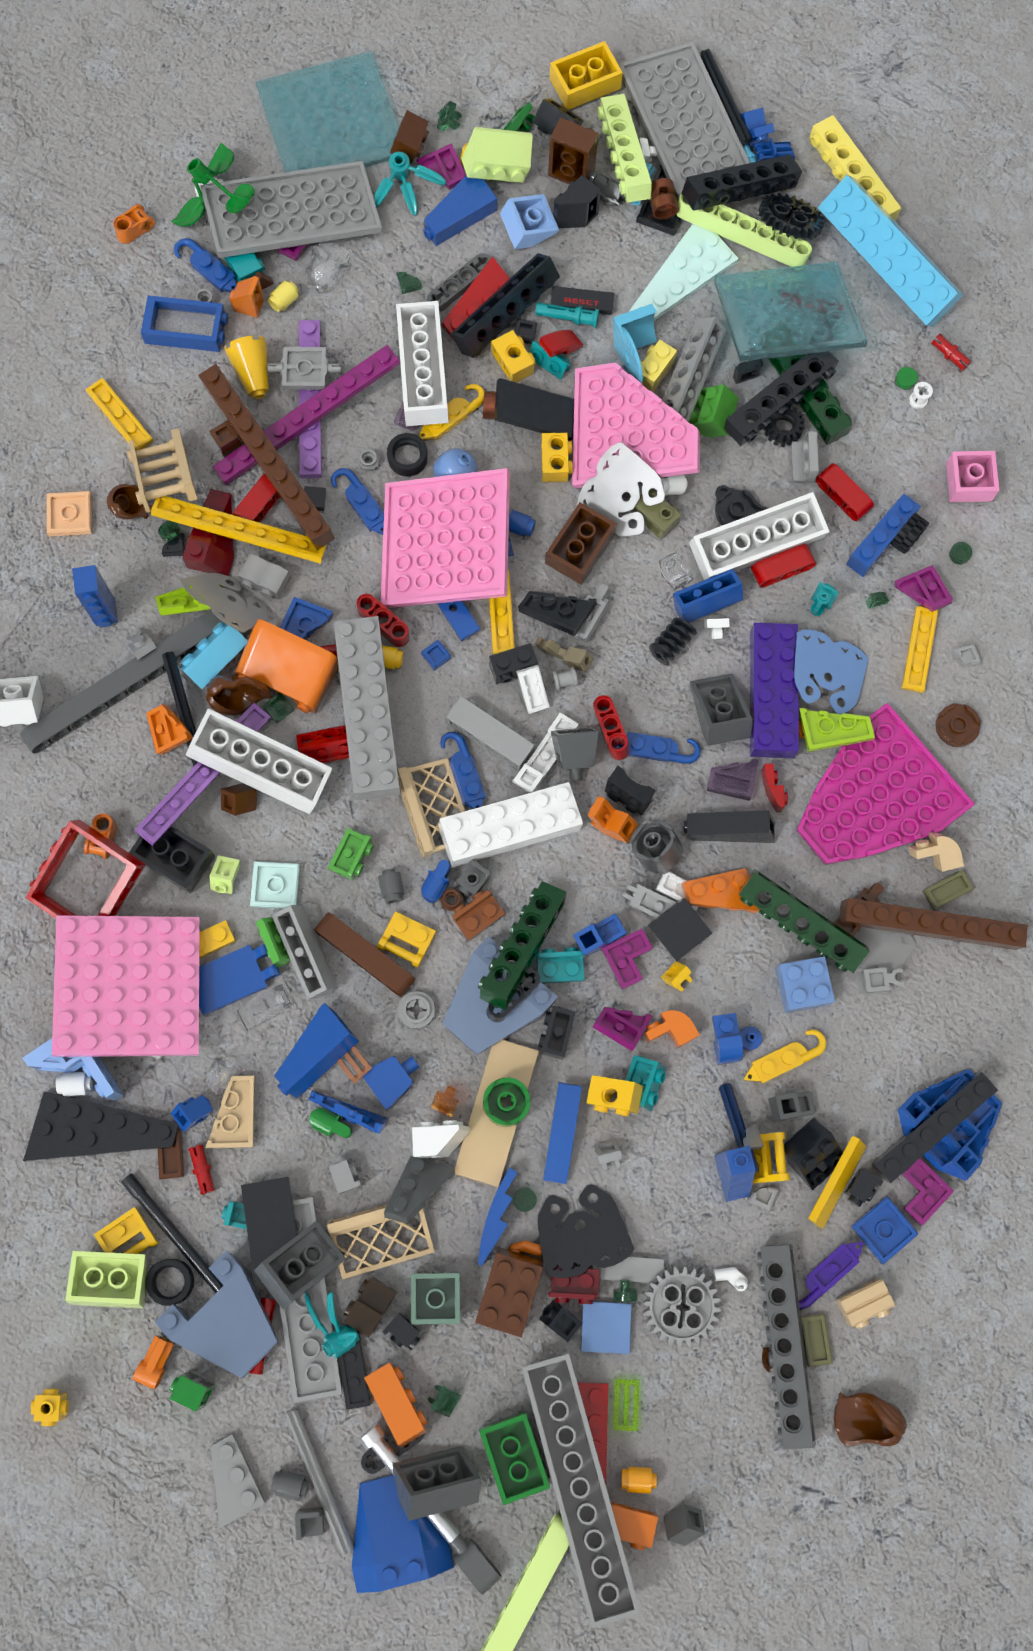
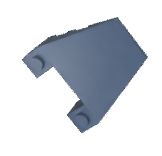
(467, 1012)
(230, 1327)

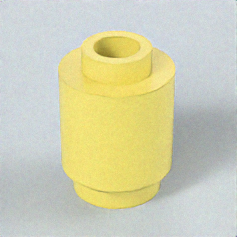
(283, 296)

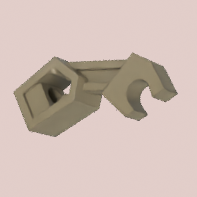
(573, 657)

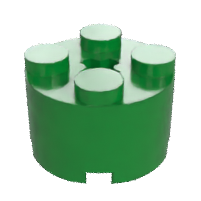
(519, 1097)

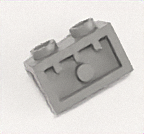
(805, 459)

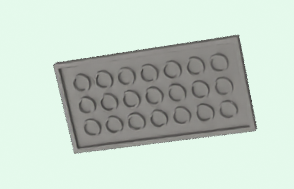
(682, 113)
(293, 209)

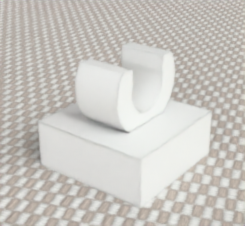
(648, 151)
(716, 625)

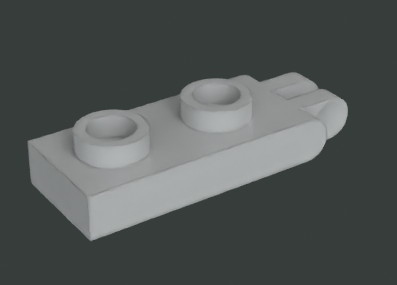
(647, 900)

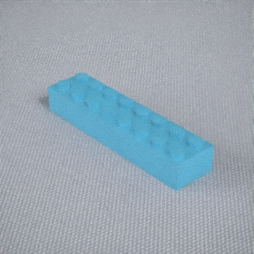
(890, 251)

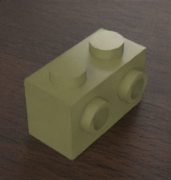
(659, 517)

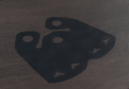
(585, 1246)

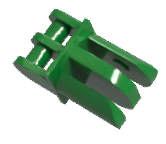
(329, 1123)

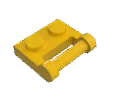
(410, 933)
(764, 1162)
(125, 1229)

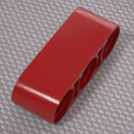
(844, 492)
(257, 501)
(783, 565)
(389, 628)
(609, 718)

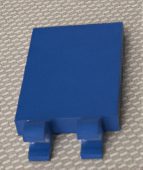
(233, 978)

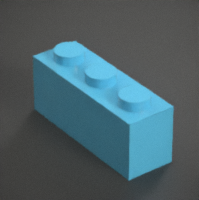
(213, 654)

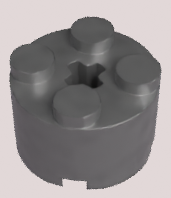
(656, 846)

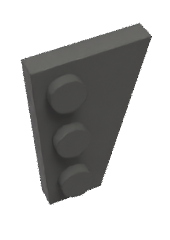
(415, 1187)

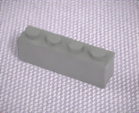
(490, 733)
(304, 951)

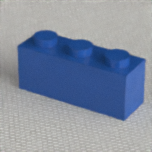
(708, 596)

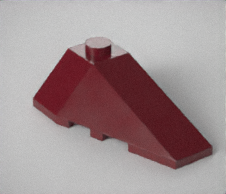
(208, 550)

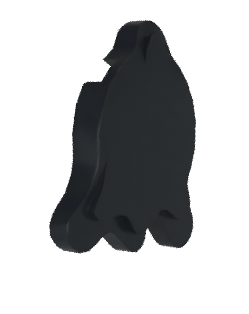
(734, 504)

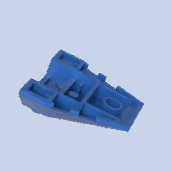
(963, 1147)
(390, 1547)

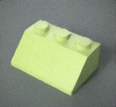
(498, 155)
(107, 1279)

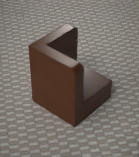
(225, 438)
(238, 799)

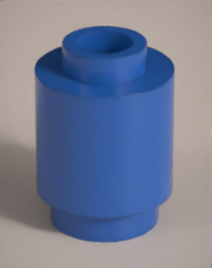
(521, 523)

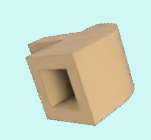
(943, 849)

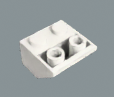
(438, 1141)

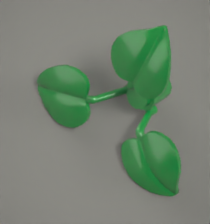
(202, 174)

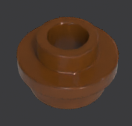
(451, 893)

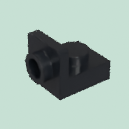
(747, 370)
(560, 1320)

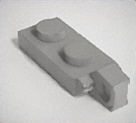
(593, 619)

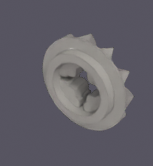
(409, 1001)

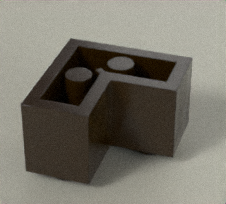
(370, 1307)

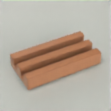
(360, 1073)

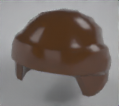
(124, 503)

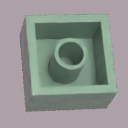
(435, 1298)

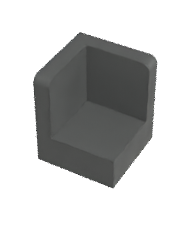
(309, 1522)
(684, 1525)

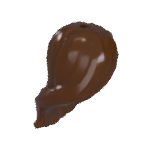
(235, 695)
(868, 1419)

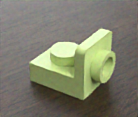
(224, 874)

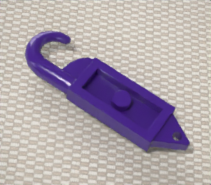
(830, 1271)

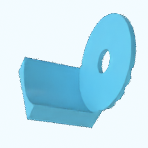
(632, 332)

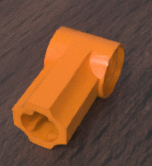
(151, 1368)

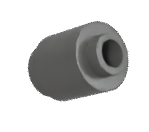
(391, 886)
(289, 1485)

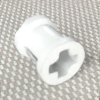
(920, 395)

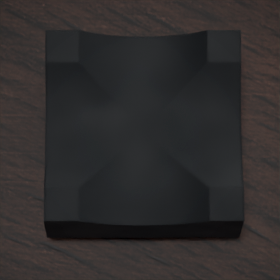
(633, 795)

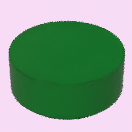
(906, 378)

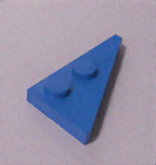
(304, 618)
(350, 1112)

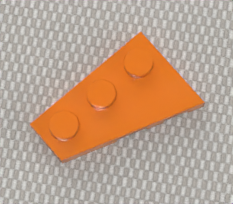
(718, 891)

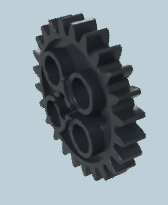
(804, 222)

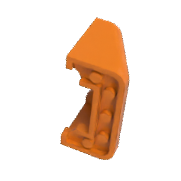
(288, 665)

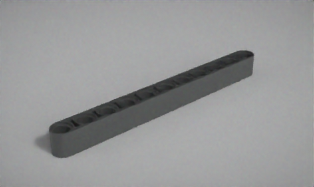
(116, 685)

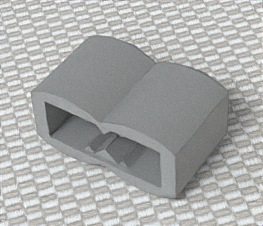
(263, 576)

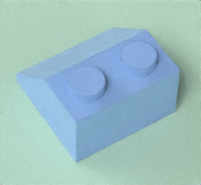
(528, 220)

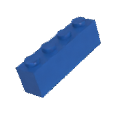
(882, 535)
(95, 595)

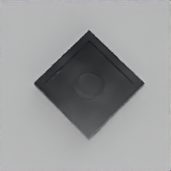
(680, 929)

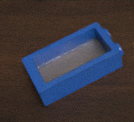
(184, 323)

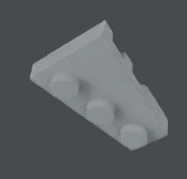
(234, 1481)

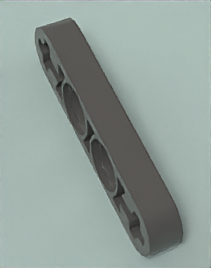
(457, 280)

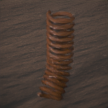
(765, 1359)

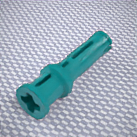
(577, 315)

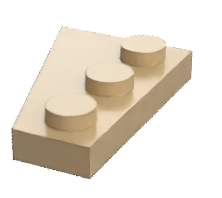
(236, 1115)

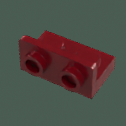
(582, 1287)

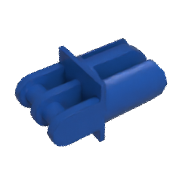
(772, 149)
(436, 882)

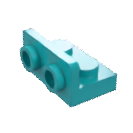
(560, 966)
(649, 1075)

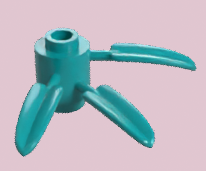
(400, 170)
(340, 1339)

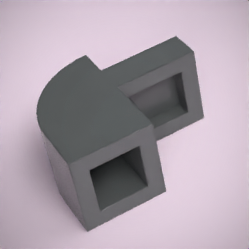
(791, 1106)

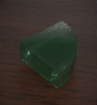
(408, 282)
(877, 599)

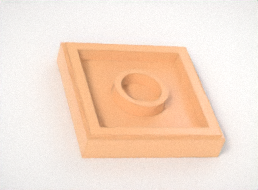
(69, 513)

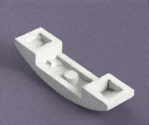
(543, 758)

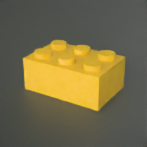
(585, 75)

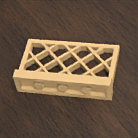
(414, 805)
(370, 1218)

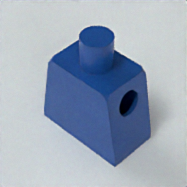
(391, 1079)

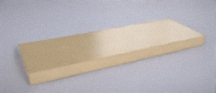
(487, 1144)

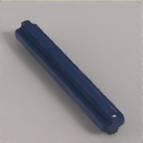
(735, 1117)

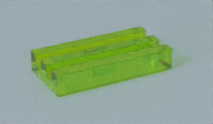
(626, 1382)

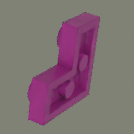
(621, 956)
(931, 1191)

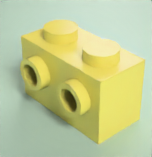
(657, 364)

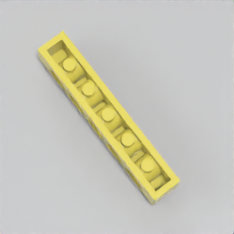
(846, 159)

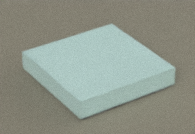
(274, 885)

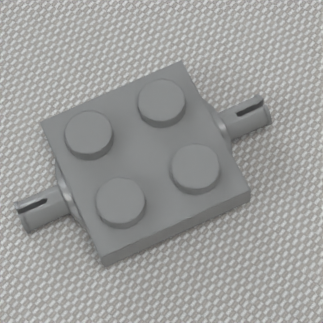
(304, 368)

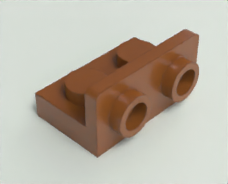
(478, 914)

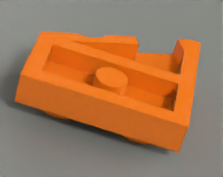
(166, 729)

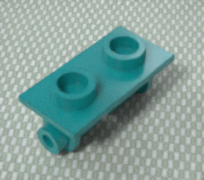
(554, 365)
(823, 598)

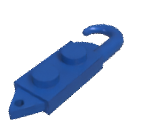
(208, 266)
(361, 501)
(659, 748)
(465, 772)

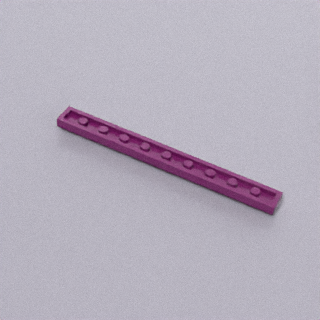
(312, 410)

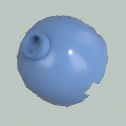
(454, 462)

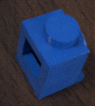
(191, 1112)

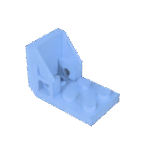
(42, 1059)

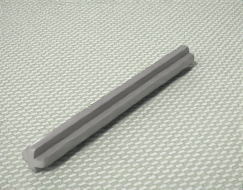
(319, 1481)

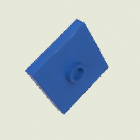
(884, 1230)

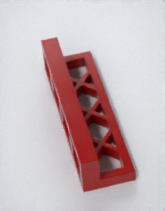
(324, 748)

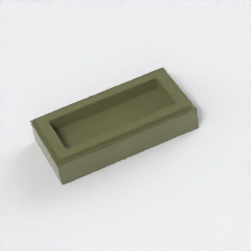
(948, 890)
(816, 1340)

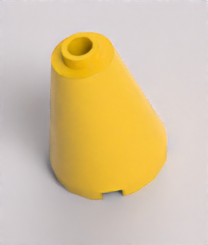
(250, 364)

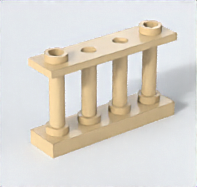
(182, 471)

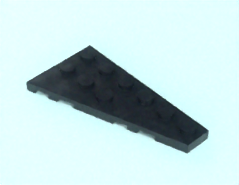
(84, 1128)

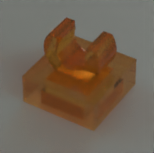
(445, 1101)

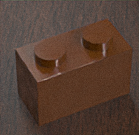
(410, 135)

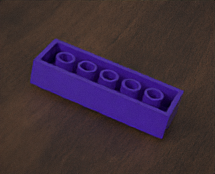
(773, 691)

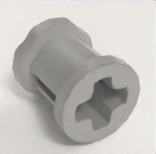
(564, 678)

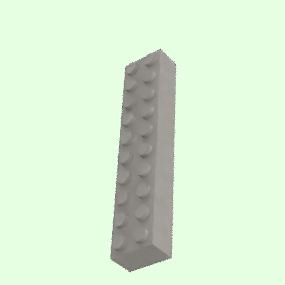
(581, 1491)

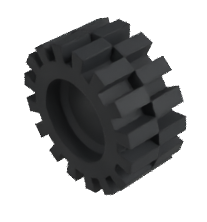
(786, 436)
(909, 533)

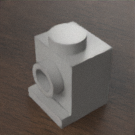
(344, 1175)

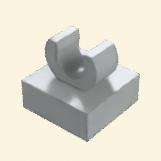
(608, 1152)

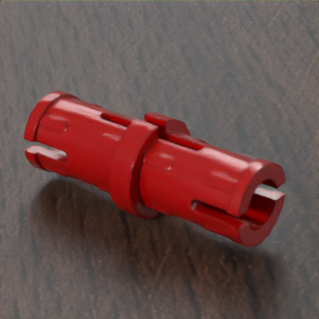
(951, 352)
(201, 1169)

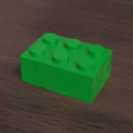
(514, 1457)

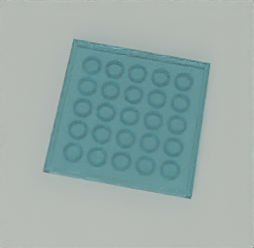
(330, 114)
(789, 311)

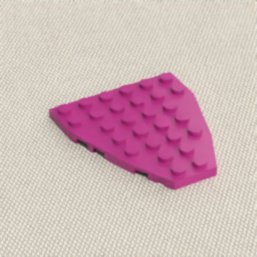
(880, 795)

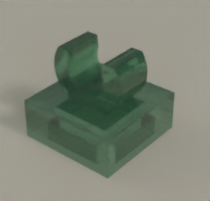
(447, 116)
(278, 707)
(445, 1401)

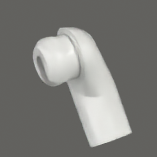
(733, 1275)

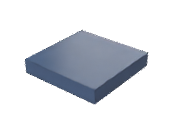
(606, 1327)

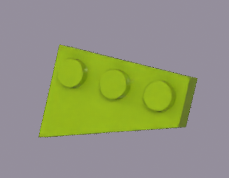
(178, 602)
(831, 730)

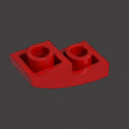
(559, 342)
(775, 793)

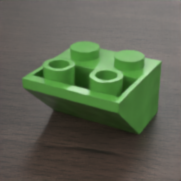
(713, 409)

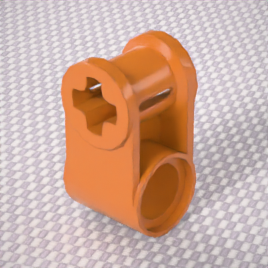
(133, 223)
(89, 846)

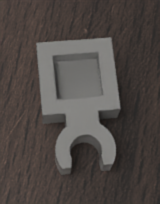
(140, 644)
(878, 979)

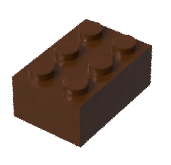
(572, 151)
(580, 543)
(509, 1292)

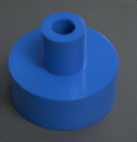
(748, 1043)

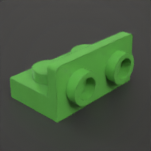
(273, 941)

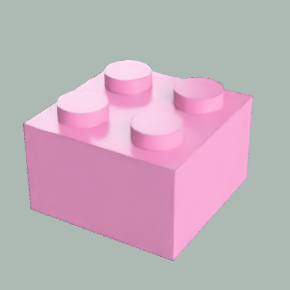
(972, 476)

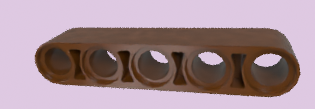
(364, 954)

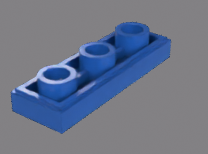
(460, 620)

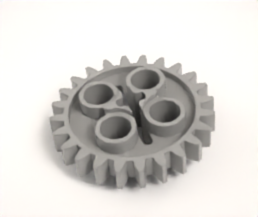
(659, 1305)

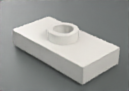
(533, 689)
(671, 887)

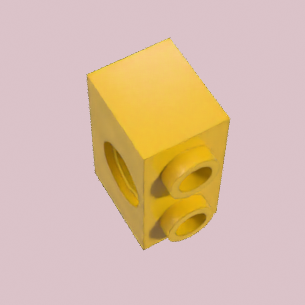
(514, 368)
(627, 1099)

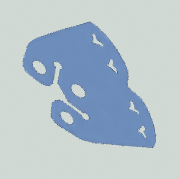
(829, 658)

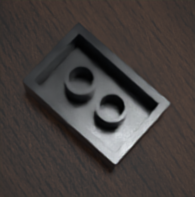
(175, 858)

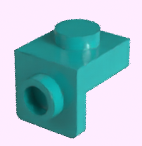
(234, 1215)

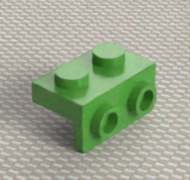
(350, 854)

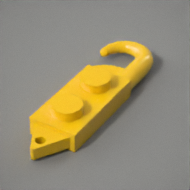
(457, 411)
(784, 1059)

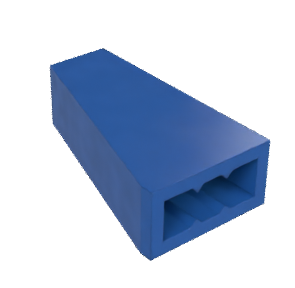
(461, 208)
(315, 1052)
(736, 1172)

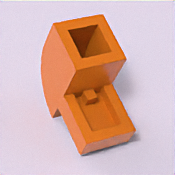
(611, 821)
(676, 1024)

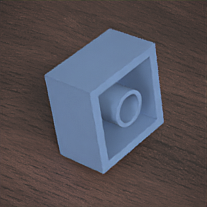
(804, 984)

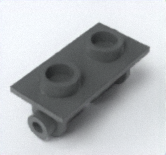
(611, 193)

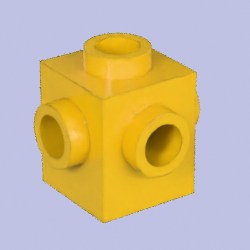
(58, 1407)

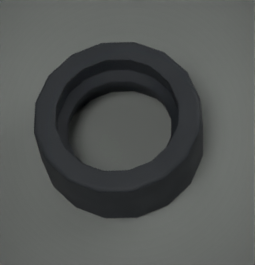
(402, 440)
(153, 1274)

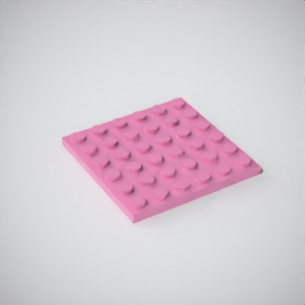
(446, 539)
(126, 986)

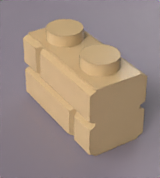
(865, 1303)

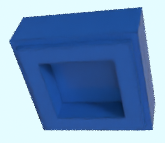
(436, 655)

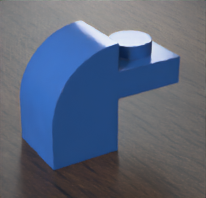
(757, 126)
(600, 935)
(728, 1041)

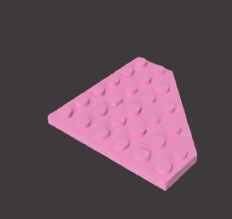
(618, 409)

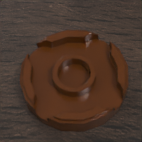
(958, 725)

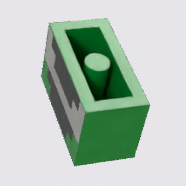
(191, 1391)

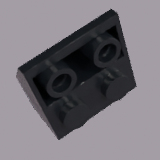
(577, 204)
(813, 1153)

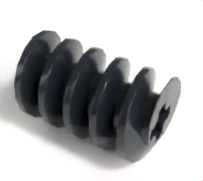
(670, 639)

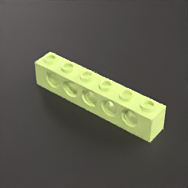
(625, 148)

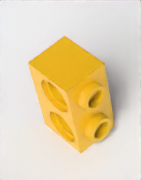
(553, 457)

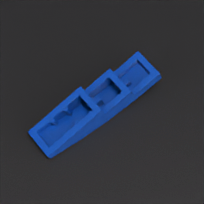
(562, 1133)
(494, 1226)

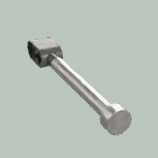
(468, 1554)

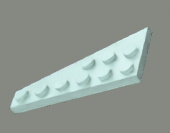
(687, 270)

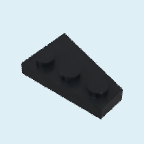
(559, 612)

